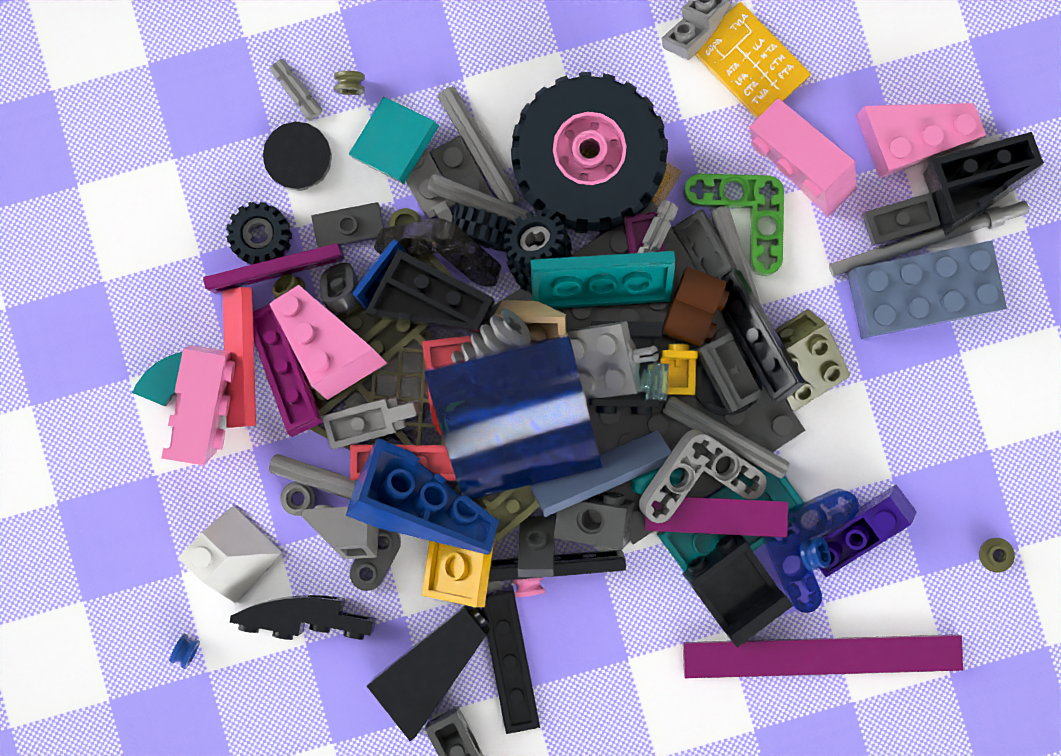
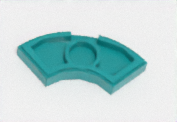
(160, 380)

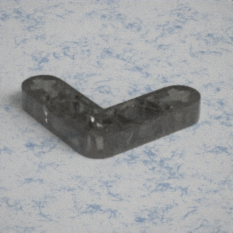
(447, 240)

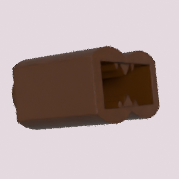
(694, 307)

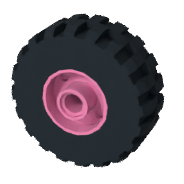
(597, 116)

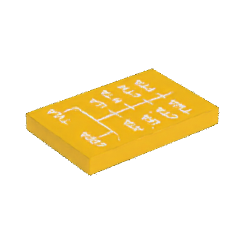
(751, 61)

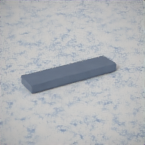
(617, 468)

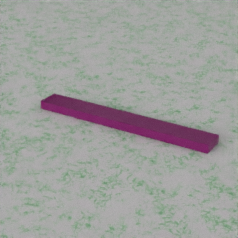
(823, 656)

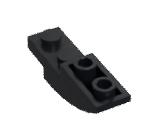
(289, 614)

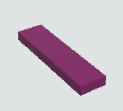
(274, 268)
(284, 374)
(725, 517)

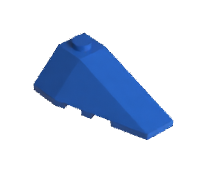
(412, 501)

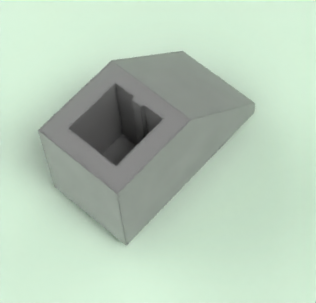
(344, 534)

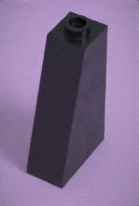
(424, 674)

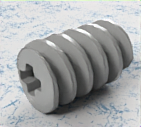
(501, 335)

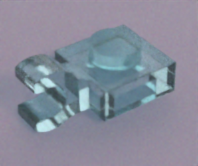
(655, 381)

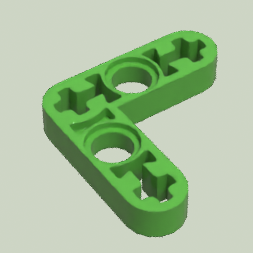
(750, 199)

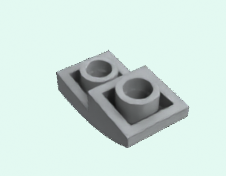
(695, 28)

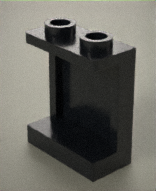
(643, 335)
(736, 589)

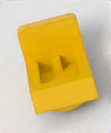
(681, 369)

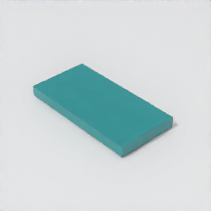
(603, 279)
(688, 546)

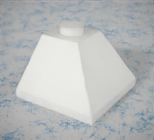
(230, 555)

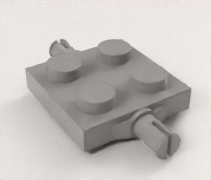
(608, 359)

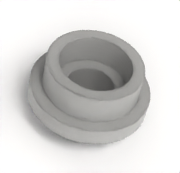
(287, 498)

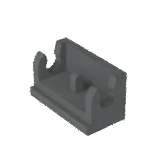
(729, 373)

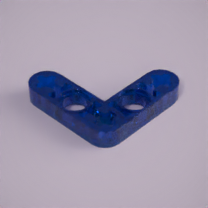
(790, 545)

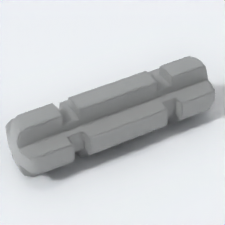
(296, 89)
(659, 227)

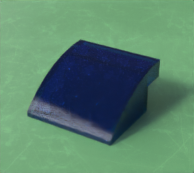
(514, 417)

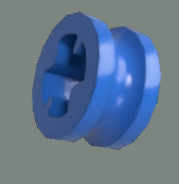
(815, 553)
(184, 651)

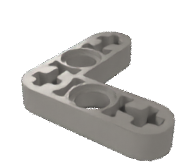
(694, 464)

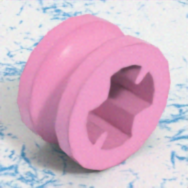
(528, 587)

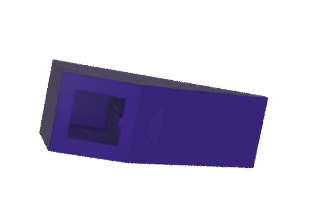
(870, 527)

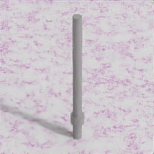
(991, 218)

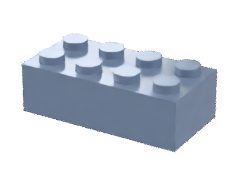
(926, 289)

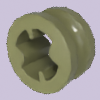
(349, 82)

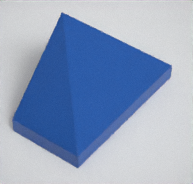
(374, 274)

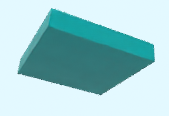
(393, 140)

